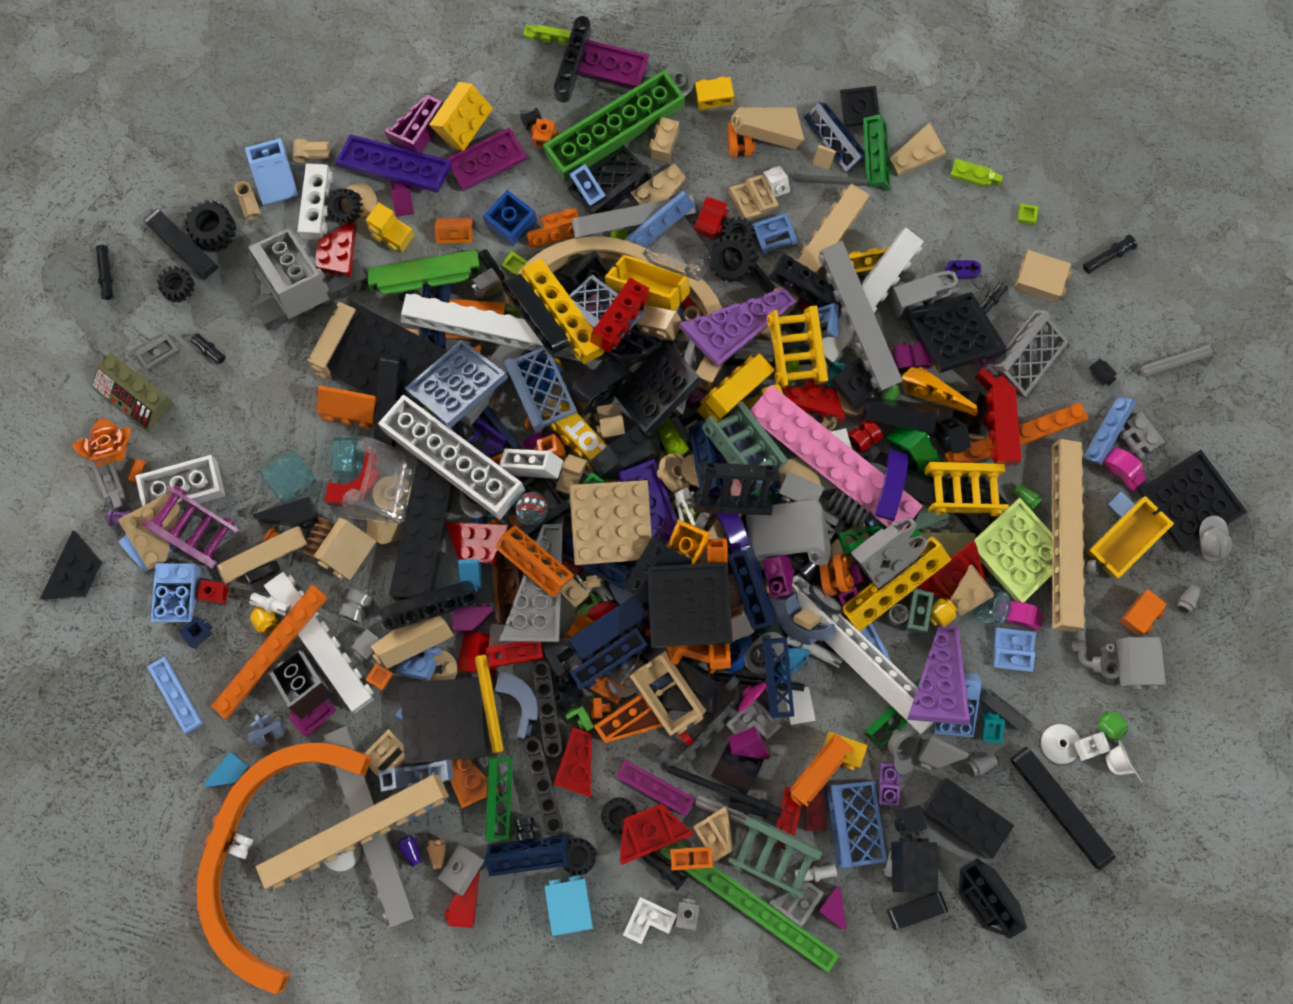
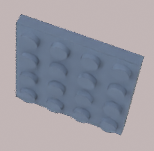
(456, 383)

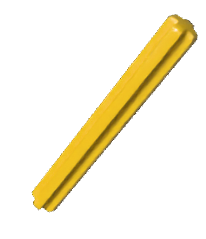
(489, 704)

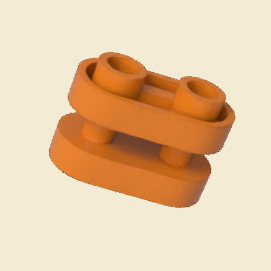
(748, 147)
(843, 578)

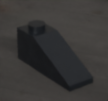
(291, 514)

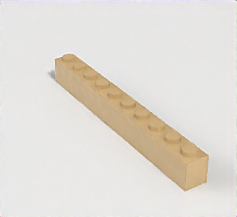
(831, 232)
(1067, 536)
(352, 831)

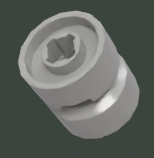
(355, 606)

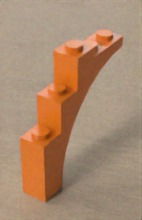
(719, 653)

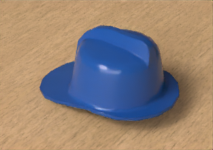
(737, 653)

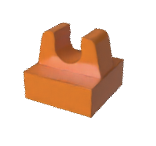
(379, 676)
(598, 708)

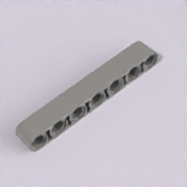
(619, 218)

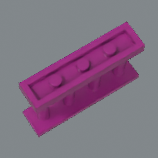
(172, 535)

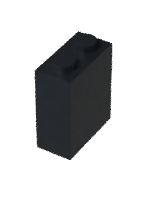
(914, 866)

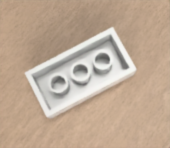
(197, 477)

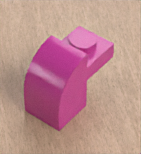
(1126, 466)
(1024, 615)

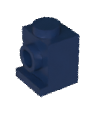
(189, 632)

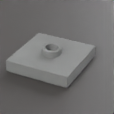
(460, 869)

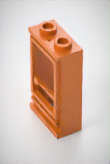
(820, 770)

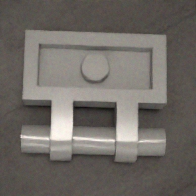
(1143, 432)

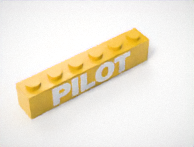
(579, 437)

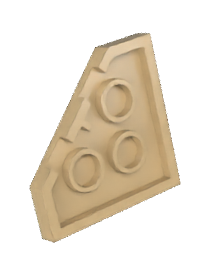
(148, 544)

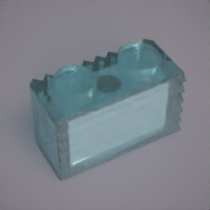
(345, 457)

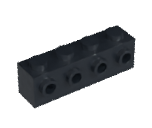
(803, 282)

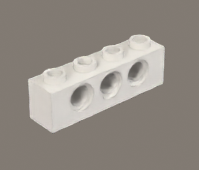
(313, 175)

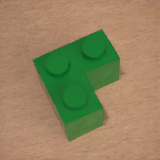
(915, 445)

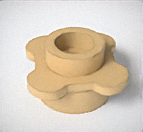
(592, 582)

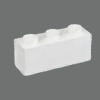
(531, 463)

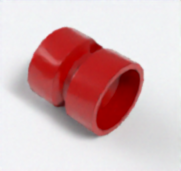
(866, 434)

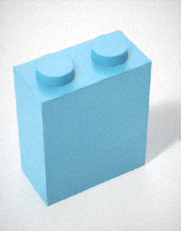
(568, 906)

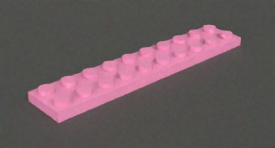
(827, 454)

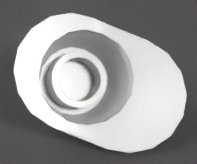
(1119, 761)

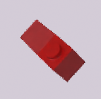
(463, 908)

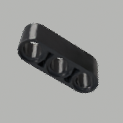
(676, 701)
(917, 910)

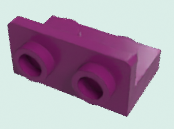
(313, 719)

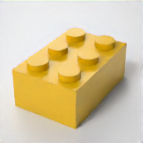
(461, 116)

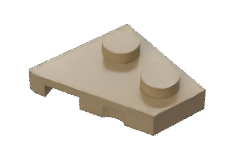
(970, 592)
(716, 833)

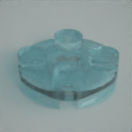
(998, 613)

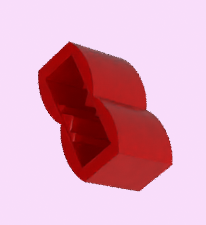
(711, 217)

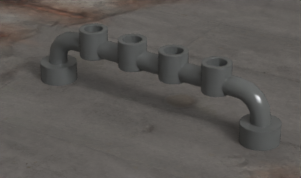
(703, 737)

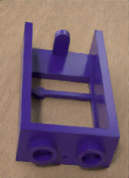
(494, 444)

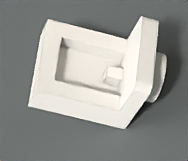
(777, 180)
(1092, 746)

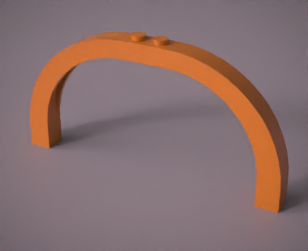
(225, 823)

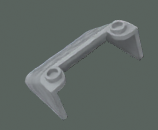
(790, 530)

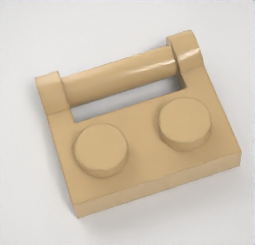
(383, 750)

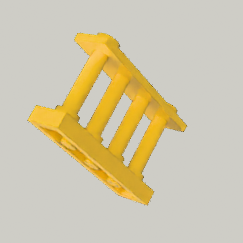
(812, 335)
(974, 472)

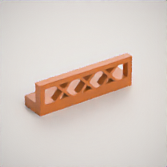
(531, 562)

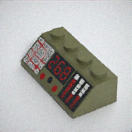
(130, 392)

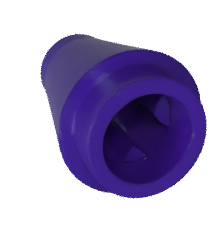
(409, 849)

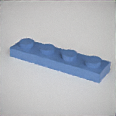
(661, 220)
(1109, 430)

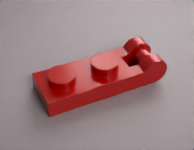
(514, 653)

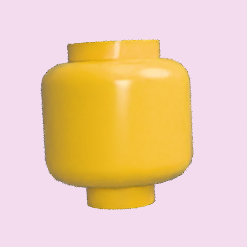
(942, 612)
(264, 621)

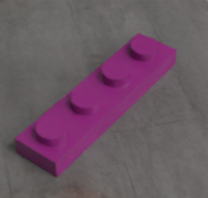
(655, 787)

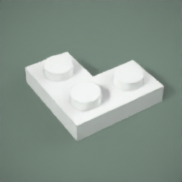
(648, 914)

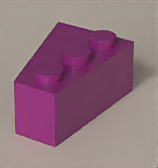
(414, 129)

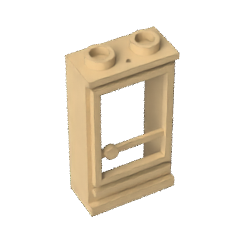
(329, 340)
(652, 671)

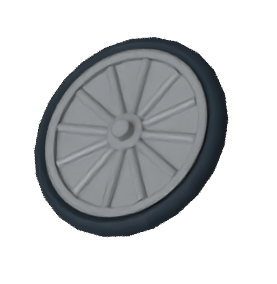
(829, 603)

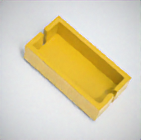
(666, 287)
(735, 388)
(1129, 538)

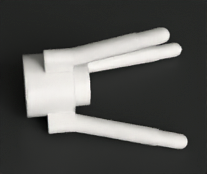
(684, 499)

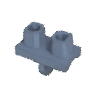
(257, 735)

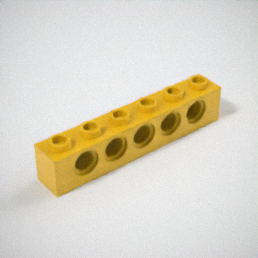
(561, 301)
(873, 602)

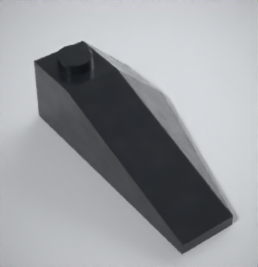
(916, 483)

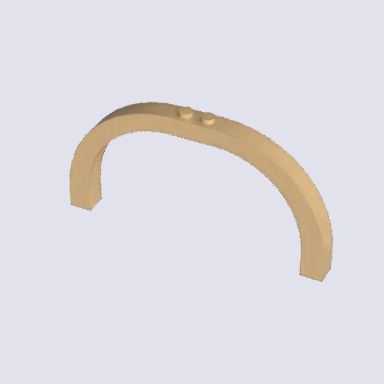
(612, 250)

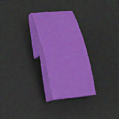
(888, 785)

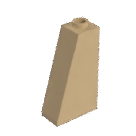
(770, 125)
(410, 641)

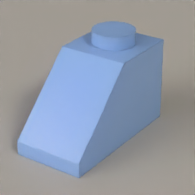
(587, 185)

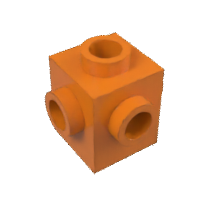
(543, 132)

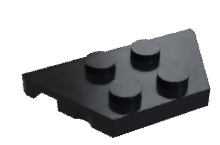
(73, 571)

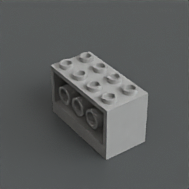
(290, 272)

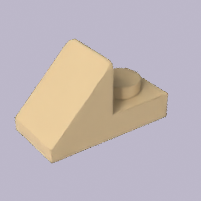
(571, 473)

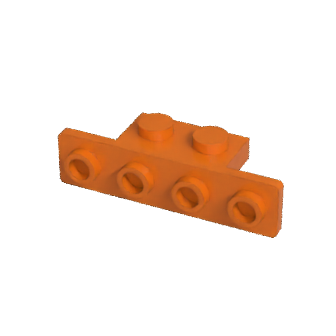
(555, 228)

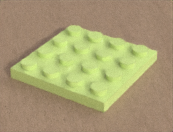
(1017, 550)

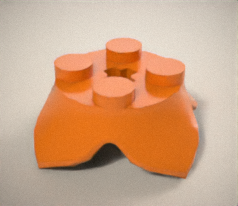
(106, 443)

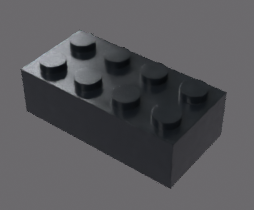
(967, 818)

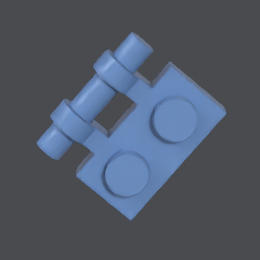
(419, 667)

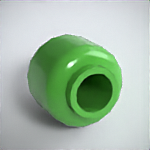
(1113, 725)

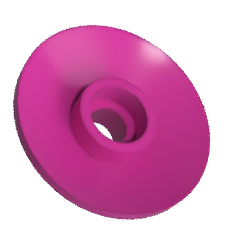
(750, 694)

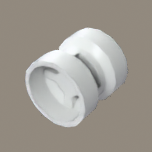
(240, 845)

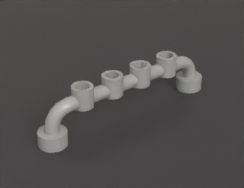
(1080, 644)

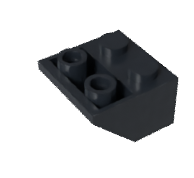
(737, 770)

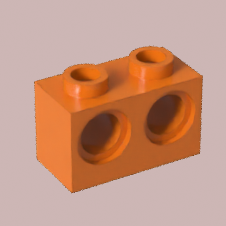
(691, 858)

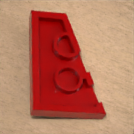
(816, 399)
(575, 765)

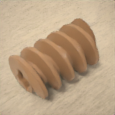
(319, 536)

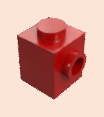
(212, 592)

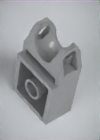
(920, 292)
(889, 552)

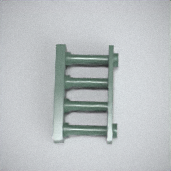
(750, 428)
(792, 844)

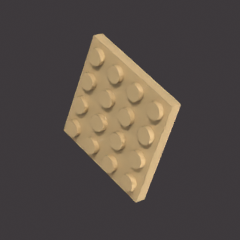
(610, 521)

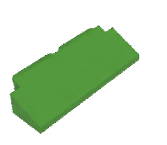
(426, 271)

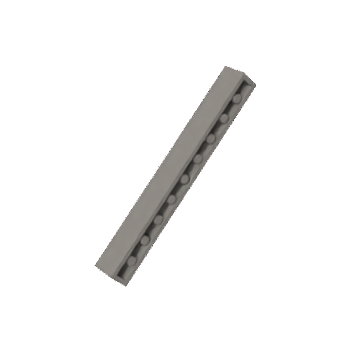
(378, 852)

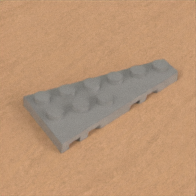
(534, 611)

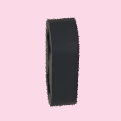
(261, 572)

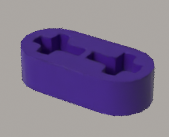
(962, 269)

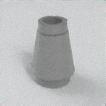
(1188, 601)
(980, 765)

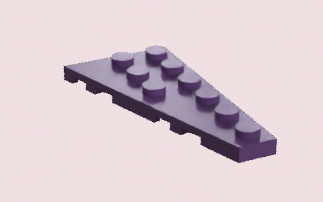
(732, 327)
(942, 688)

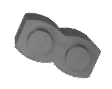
(487, 285)

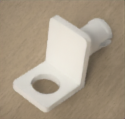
(603, 592)

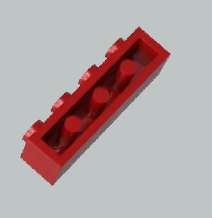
(619, 315)
(1004, 425)

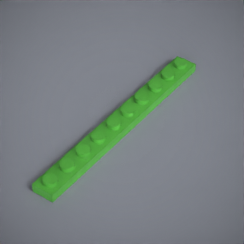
(761, 912)

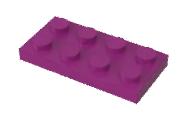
(613, 64)
(486, 159)

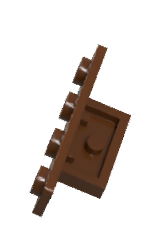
(506, 585)

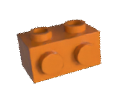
(1143, 613)

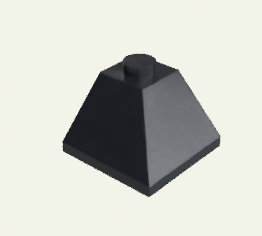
(582, 267)

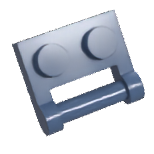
(773, 228)
(828, 317)

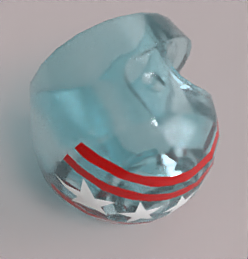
(532, 508)

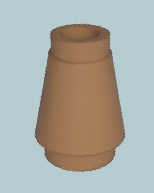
(436, 851)

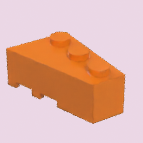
(628, 719)

